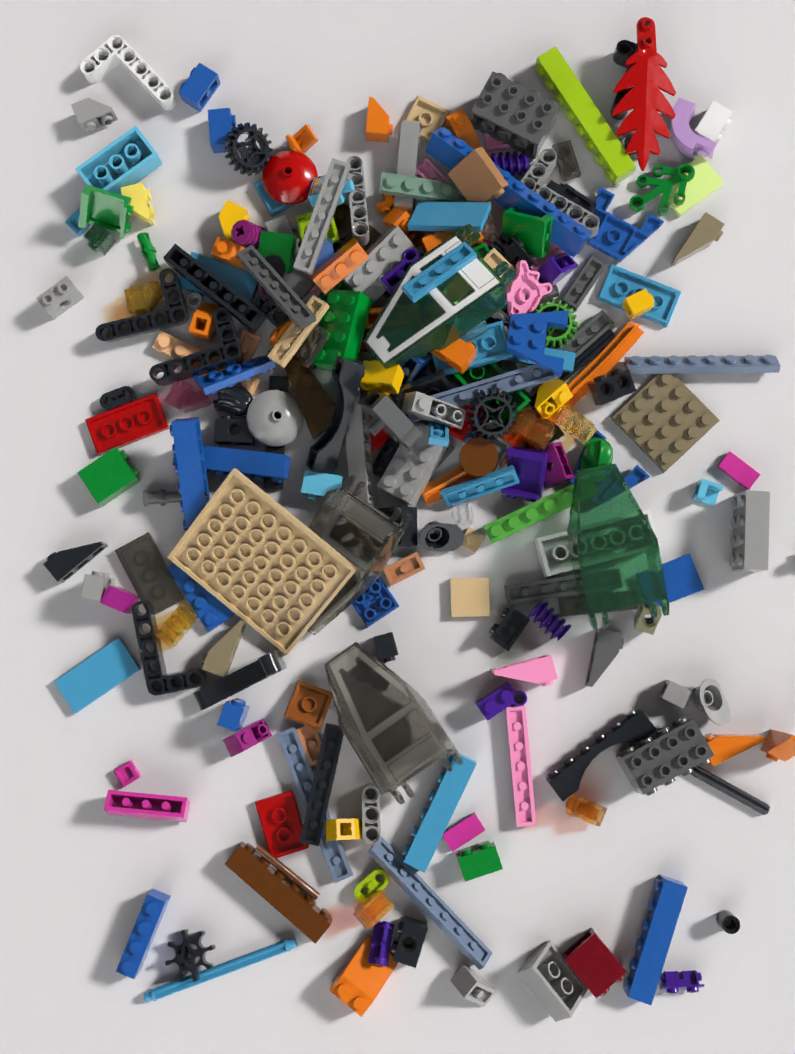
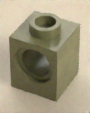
(646, 624)

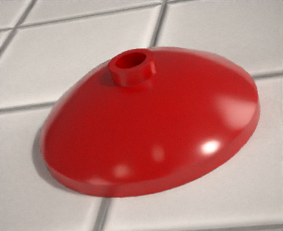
(292, 187)

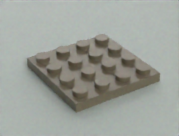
(665, 420)

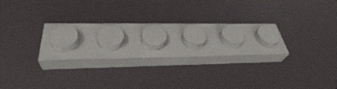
(322, 216)

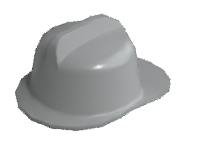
(710, 699)

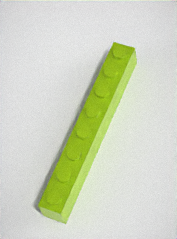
(584, 116)

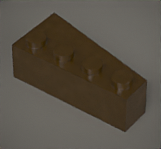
(312, 397)

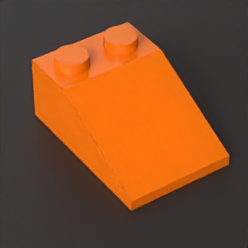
(361, 981)

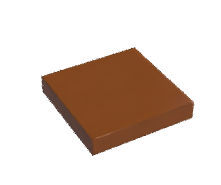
(308, 705)

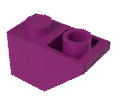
(247, 737)

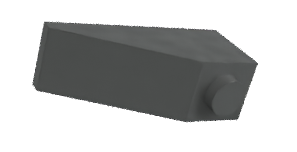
(604, 650)

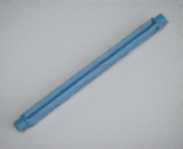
(220, 970)

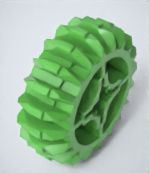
(569, 331)

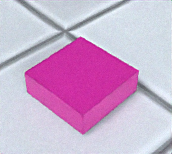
(127, 773)

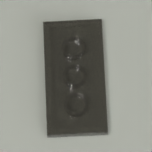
(149, 573)

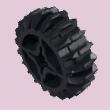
(253, 135)
(485, 420)

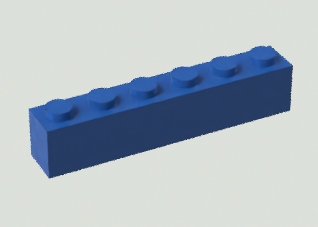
(249, 463)
(190, 467)
(655, 939)

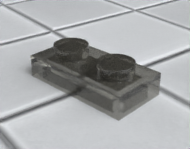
(566, 161)
(312, 346)

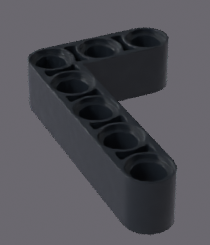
(151, 317)
(204, 356)
(157, 656)
(241, 679)

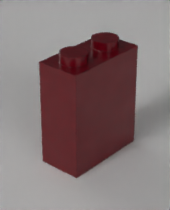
(594, 963)

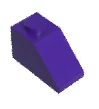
(557, 268)

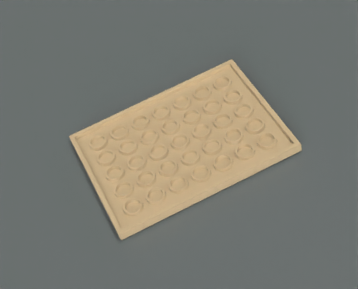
(261, 561)

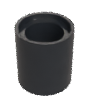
(733, 927)

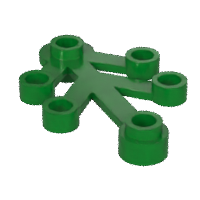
(663, 186)

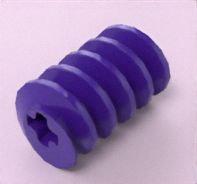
(513, 163)
(549, 620)

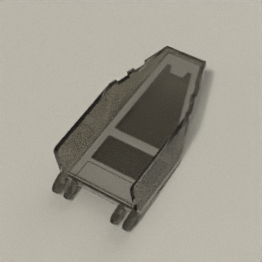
(359, 535)
(386, 721)

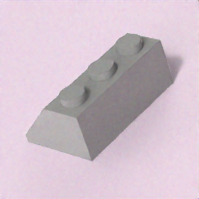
(553, 981)

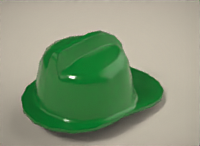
(596, 453)

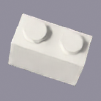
(713, 122)

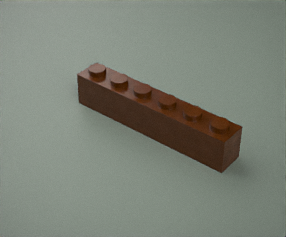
(279, 892)

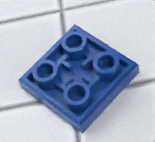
(375, 603)

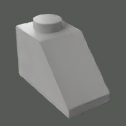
(472, 986)

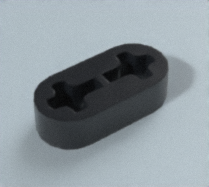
(116, 394)

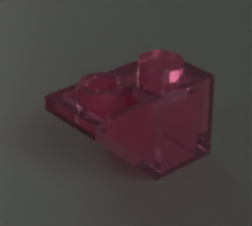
(185, 399)

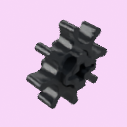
(186, 947)

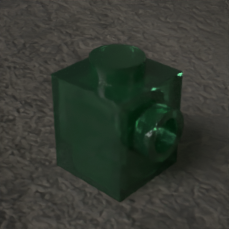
(99, 239)

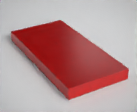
(127, 424)

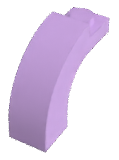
(683, 137)

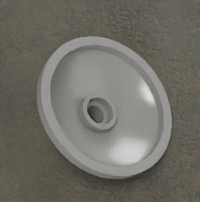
(269, 429)

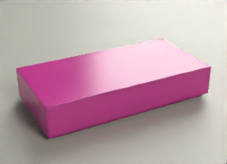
(738, 470)
(463, 832)

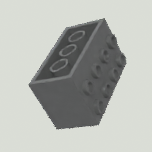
(514, 114)
(664, 756)

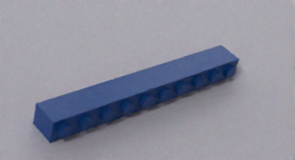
(565, 231)

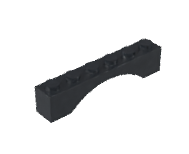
(325, 452)
(568, 778)

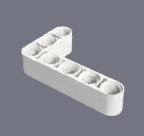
(134, 67)

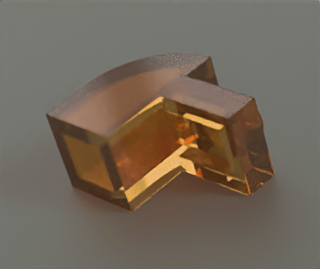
(585, 809)
(373, 909)

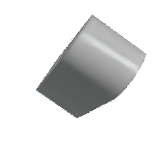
(367, 822)

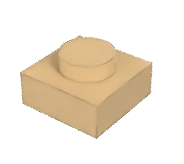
(472, 540)

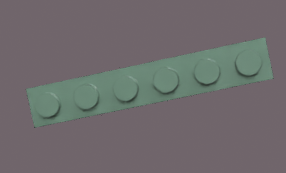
(419, 188)

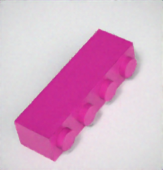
(147, 806)

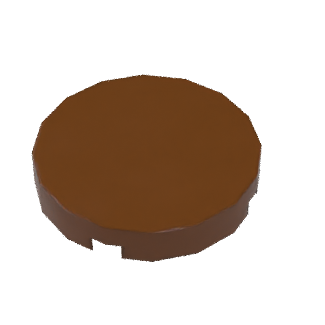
(478, 457)

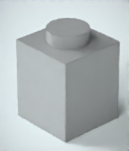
(675, 694)

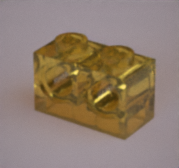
(574, 423)
(177, 625)

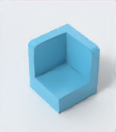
(707, 492)

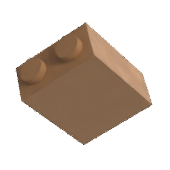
(478, 177)

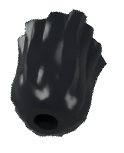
(233, 400)

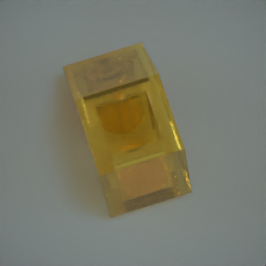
(143, 298)

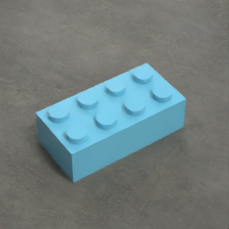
(120, 163)

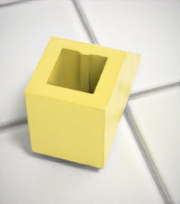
(140, 201)

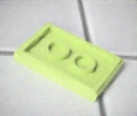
(700, 187)

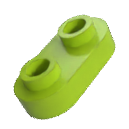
(371, 883)

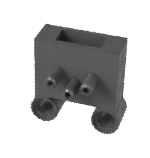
(390, 418)

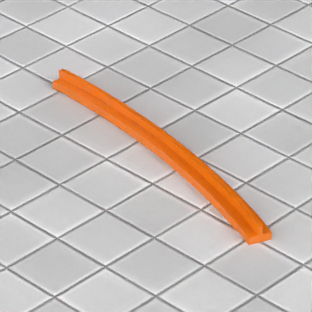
(579, 388)

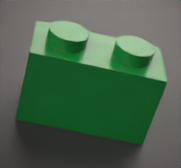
(479, 860)

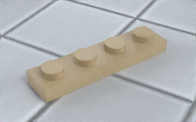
(294, 337)

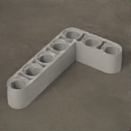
(536, 184)

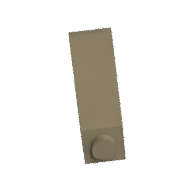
(702, 236)
(221, 655)

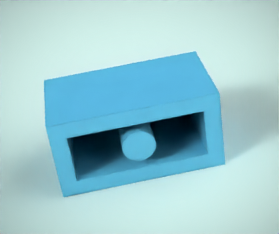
(318, 484)

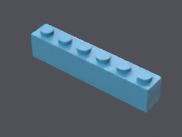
(438, 813)

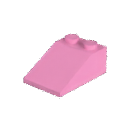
(534, 670)

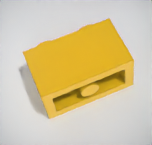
(382, 379)

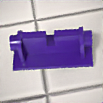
(381, 943)
(689, 981)

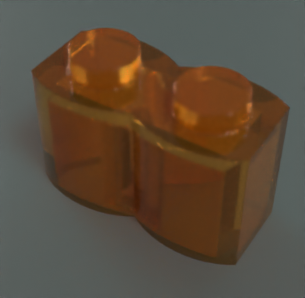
(533, 430)

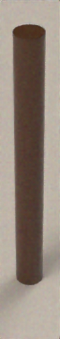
(287, 872)

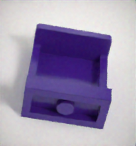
(531, 471)

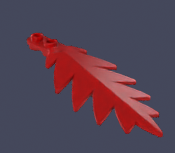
(645, 96)

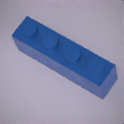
(143, 933)

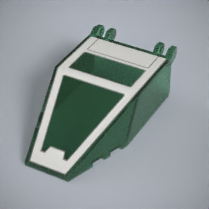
(445, 312)

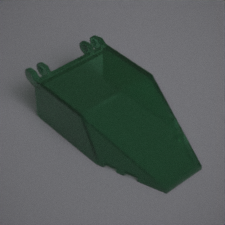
(612, 546)

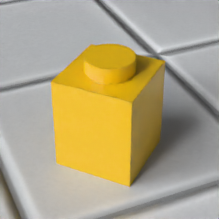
(638, 304)

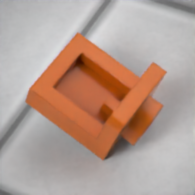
(302, 140)
(385, 206)

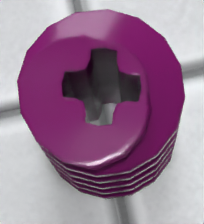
(246, 233)

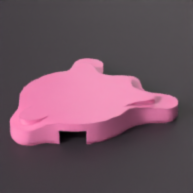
(524, 290)

